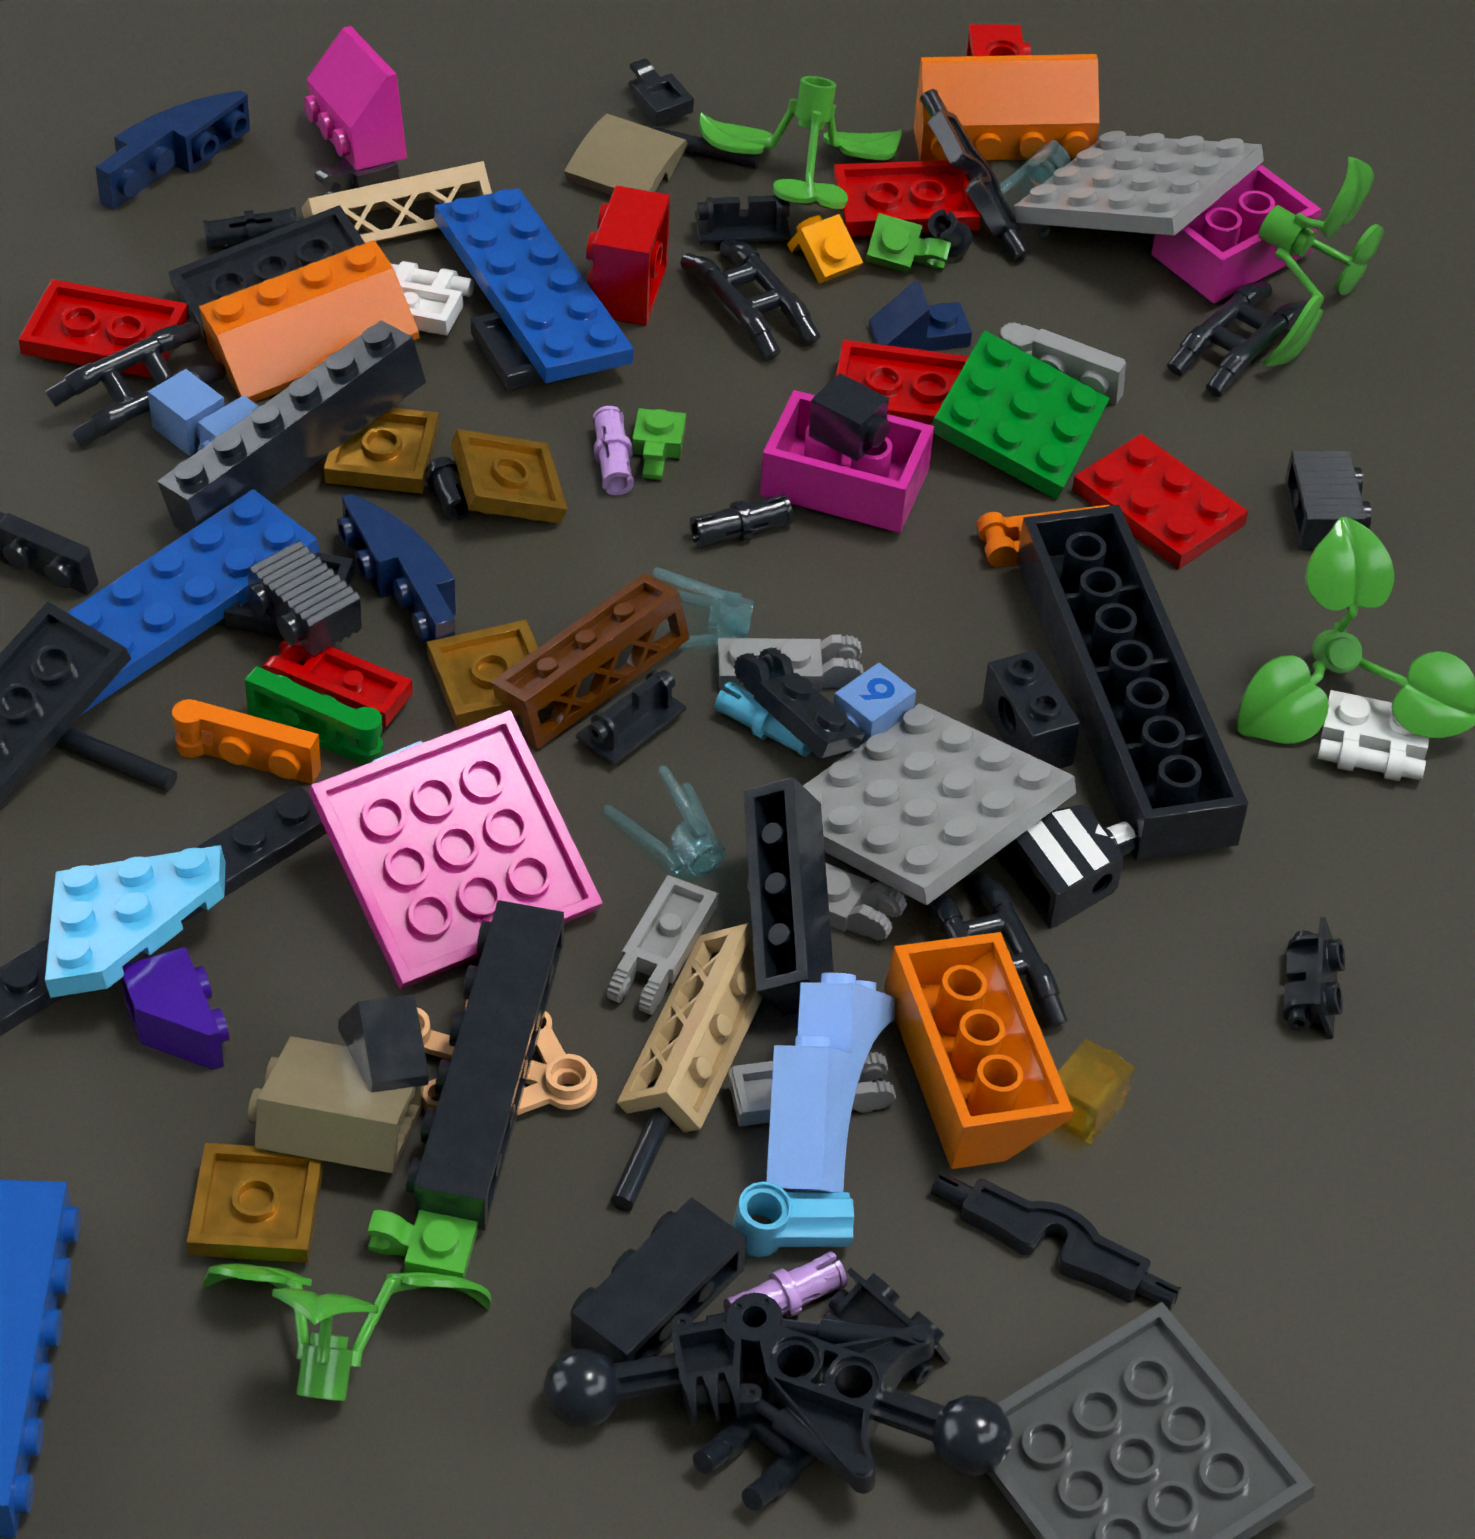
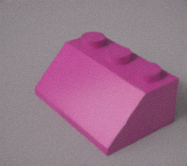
(356, 102)

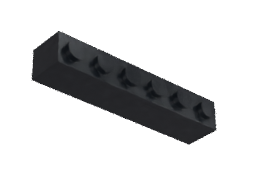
(296, 426)
(489, 1063)

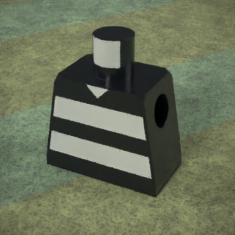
(1068, 862)

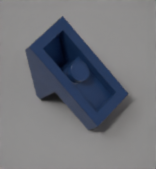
(915, 325)

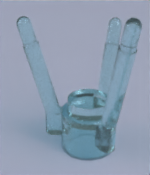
(1039, 169)
(728, 610)
(693, 840)

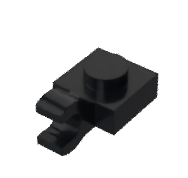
(658, 96)
(348, 178)

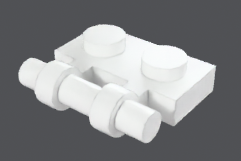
(433, 296)
(1368, 736)

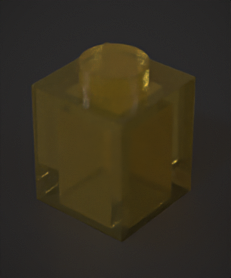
(1097, 1088)

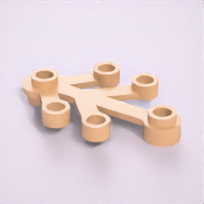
(544, 1079)

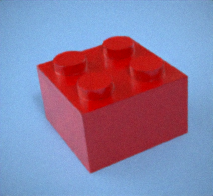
(630, 253)

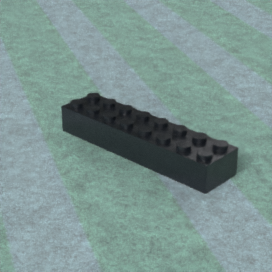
(1131, 683)

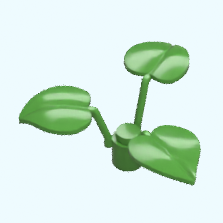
(813, 109)
(1293, 236)
(1343, 572)
(325, 1357)

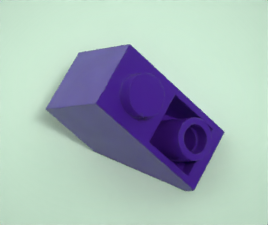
(172, 1008)

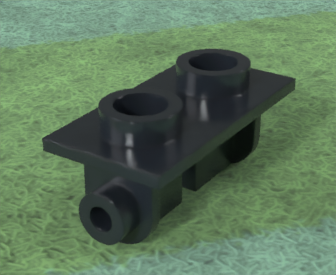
(762, 220)
(633, 718)
(1320, 996)
(873, 1304)

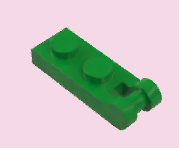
(340, 728)

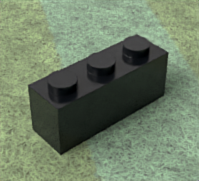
(673, 1272)

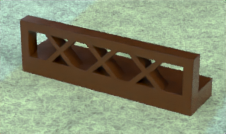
(589, 647)

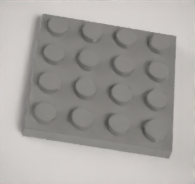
(1139, 183)
(932, 802)

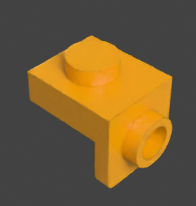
(826, 247)

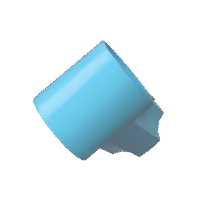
(796, 1219)

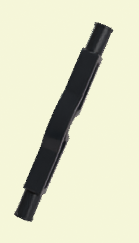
(984, 186)
(1083, 1256)

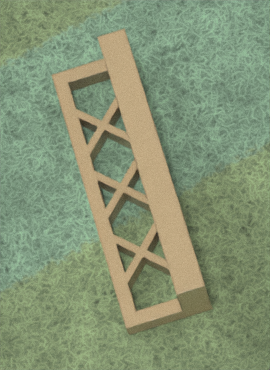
(399, 192)
(708, 1031)

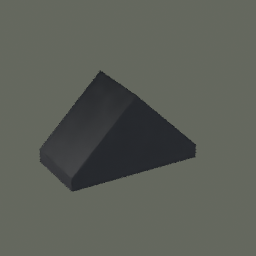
(386, 1042)

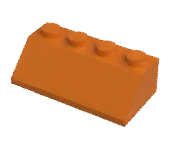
(1012, 103)
(302, 317)
(975, 1047)

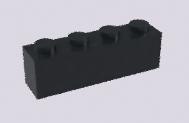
(787, 891)

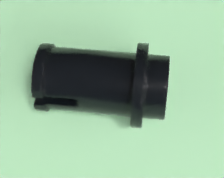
(947, 228)
(444, 479)

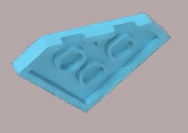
(122, 908)

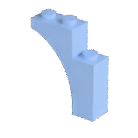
(819, 1081)

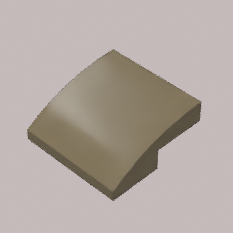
(624, 156)

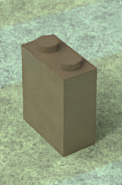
(324, 1110)

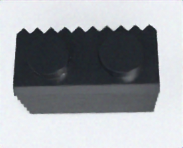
(1321, 491)
(304, 598)

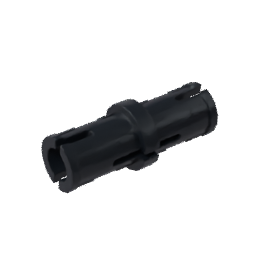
(240, 229)
(741, 520)

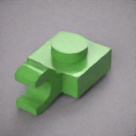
(897, 245)
(657, 437)
(432, 1245)

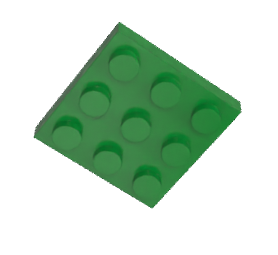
(1019, 414)

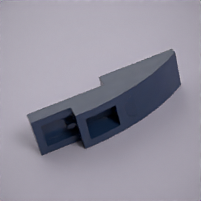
(175, 137)
(400, 565)

